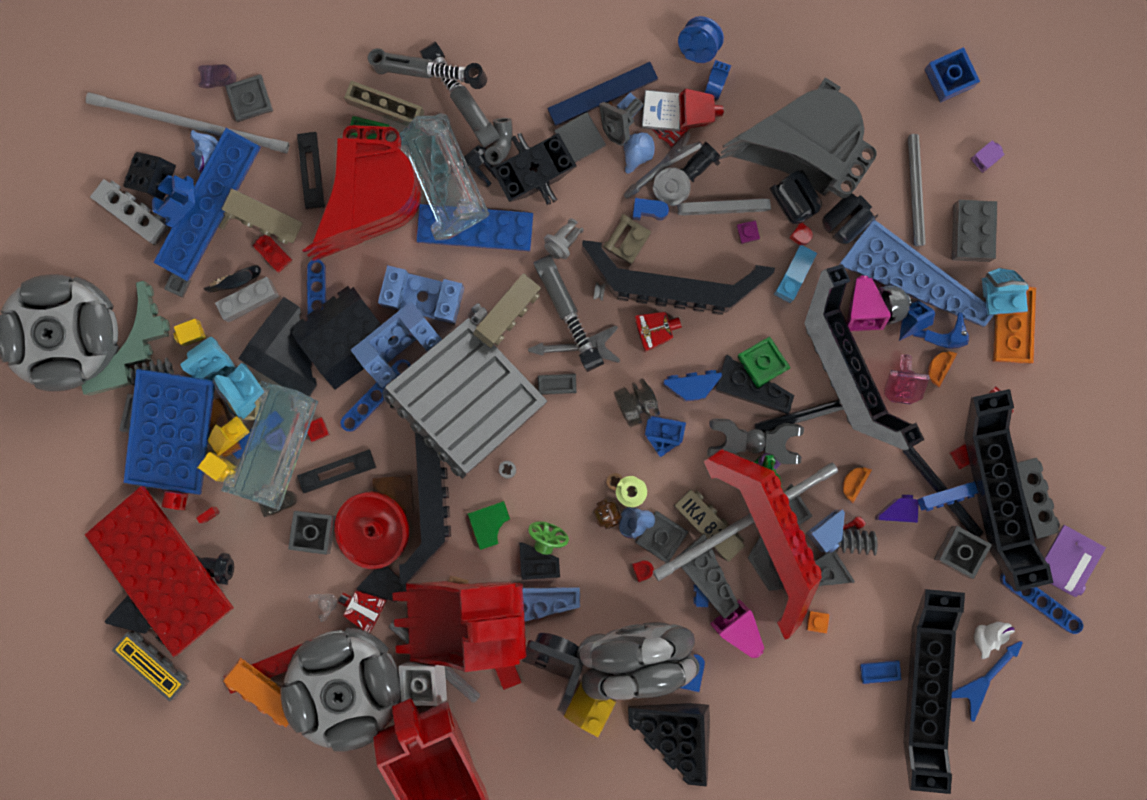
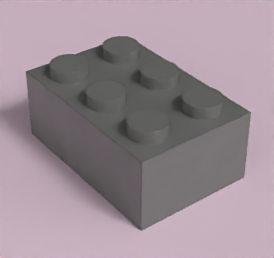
(974, 230)

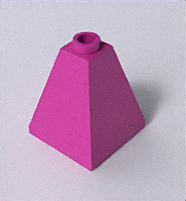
(867, 307)
(740, 630)

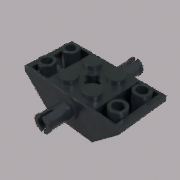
(552, 162)

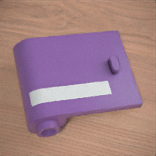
(1071, 563)

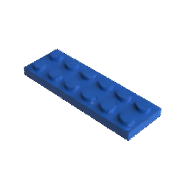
(498, 231)

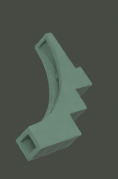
(136, 349)

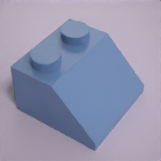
(828, 531)

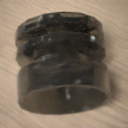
(637, 402)

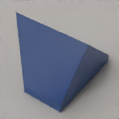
(918, 318)

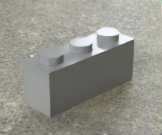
(247, 299)

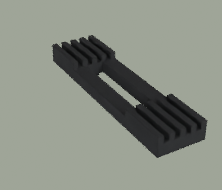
(315, 196)
(310, 481)

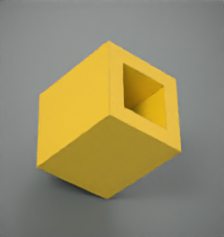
(189, 332)

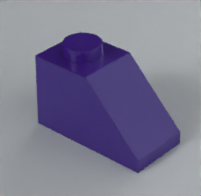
(900, 509)

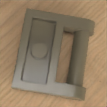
(632, 243)

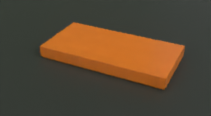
(1016, 333)

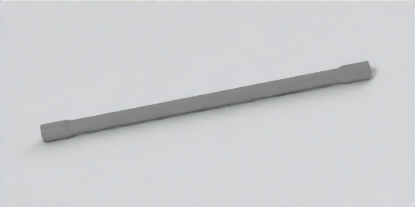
(102, 101)
(668, 568)

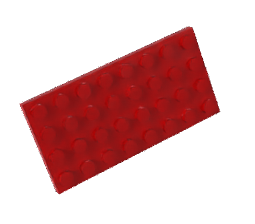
(159, 571)

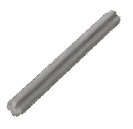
(916, 190)
(450, 674)

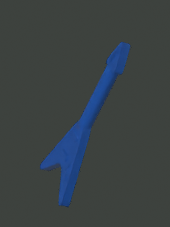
(977, 689)

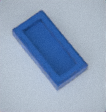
(880, 672)

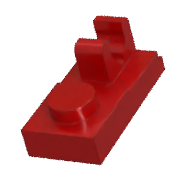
(272, 252)

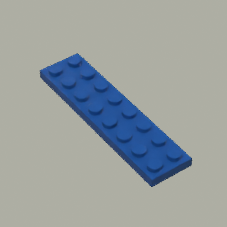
(197, 227)

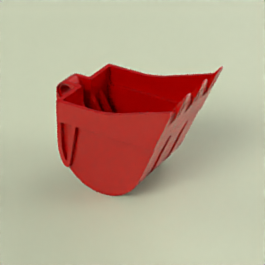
(370, 194)
(464, 624)
(427, 756)

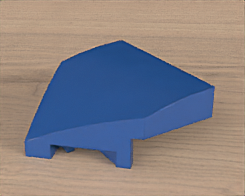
(664, 433)

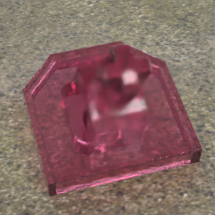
(905, 385)

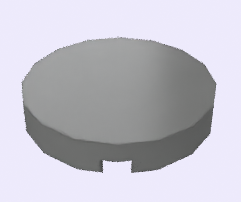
(671, 186)

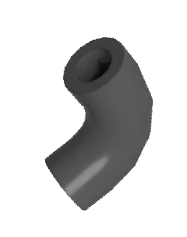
(501, 147)

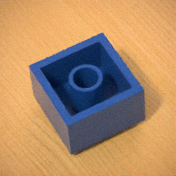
(952, 74)

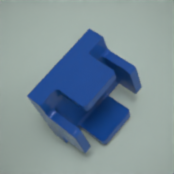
(179, 199)

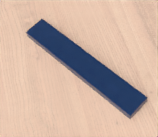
(601, 93)

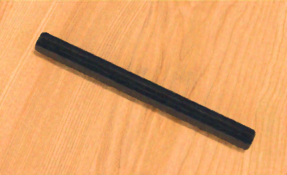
(799, 416)
(939, 486)

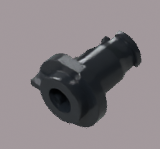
(475, 159)
(701, 161)
(219, 568)

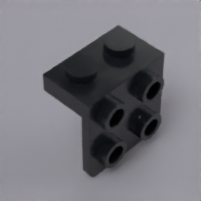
(147, 173)

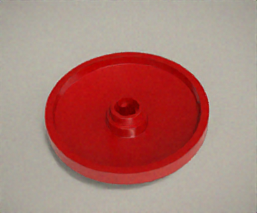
(371, 530)

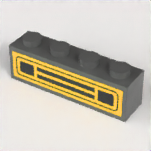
(150, 665)

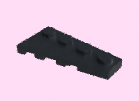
(739, 384)

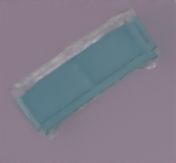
(443, 175)
(272, 446)

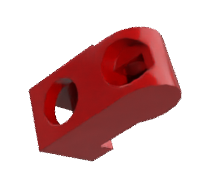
(175, 500)

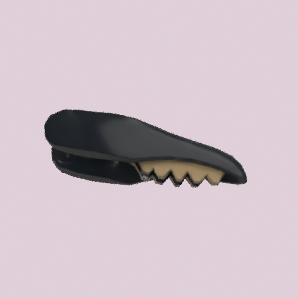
(234, 280)

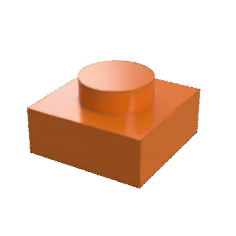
(818, 622)

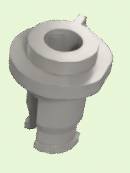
(557, 244)

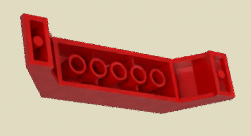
(778, 530)

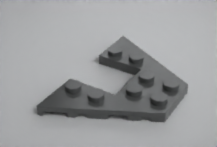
(831, 566)

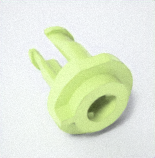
(640, 489)

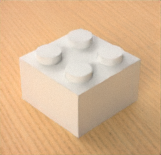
(423, 683)

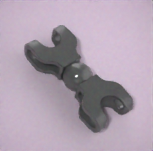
(757, 441)

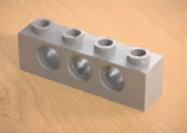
(104, 196)

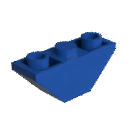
(692, 386)

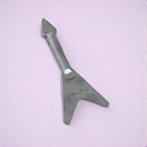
(678, 152)
(597, 340)

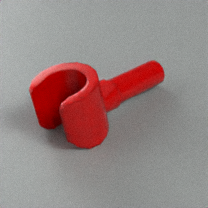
(857, 521)

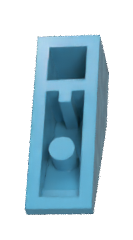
(795, 274)

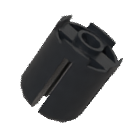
(796, 197)
(855, 224)

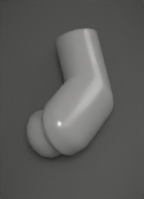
(480, 314)

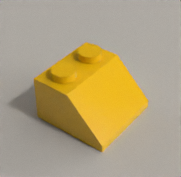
(588, 712)

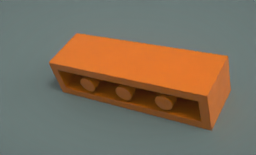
(256, 689)

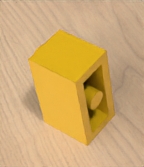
(217, 466)

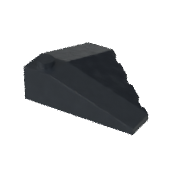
(277, 353)
(679, 734)

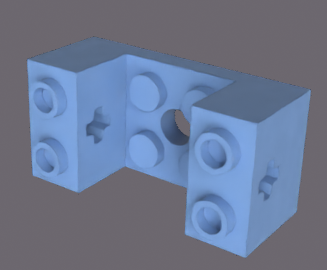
(401, 288)
(377, 351)

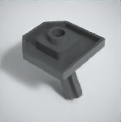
(617, 121)

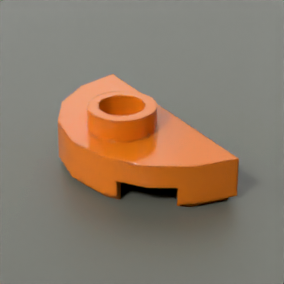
(939, 367)
(854, 482)

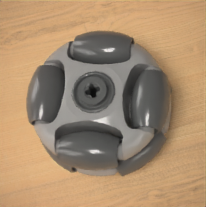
(57, 332)
(638, 661)
(335, 702)

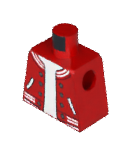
(362, 609)

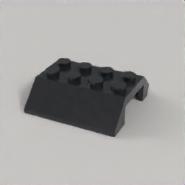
(333, 333)

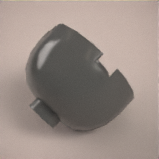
(896, 301)

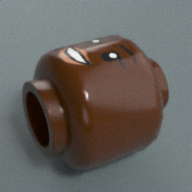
(607, 514)

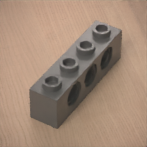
(1051, 523)

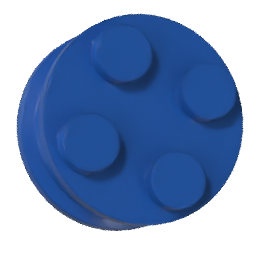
(700, 39)

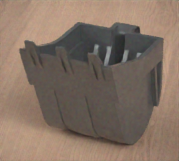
(813, 133)

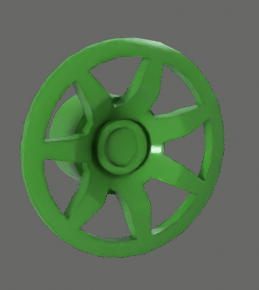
(547, 540)

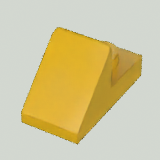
(225, 437)

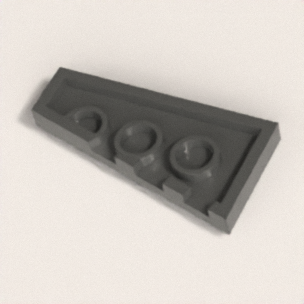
(710, 579)

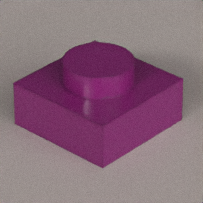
(748, 232)

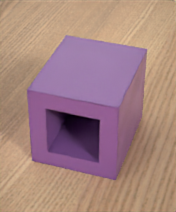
(988, 156)

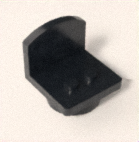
(558, 657)

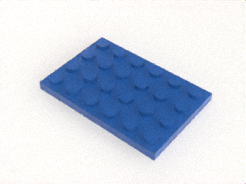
(168, 431)

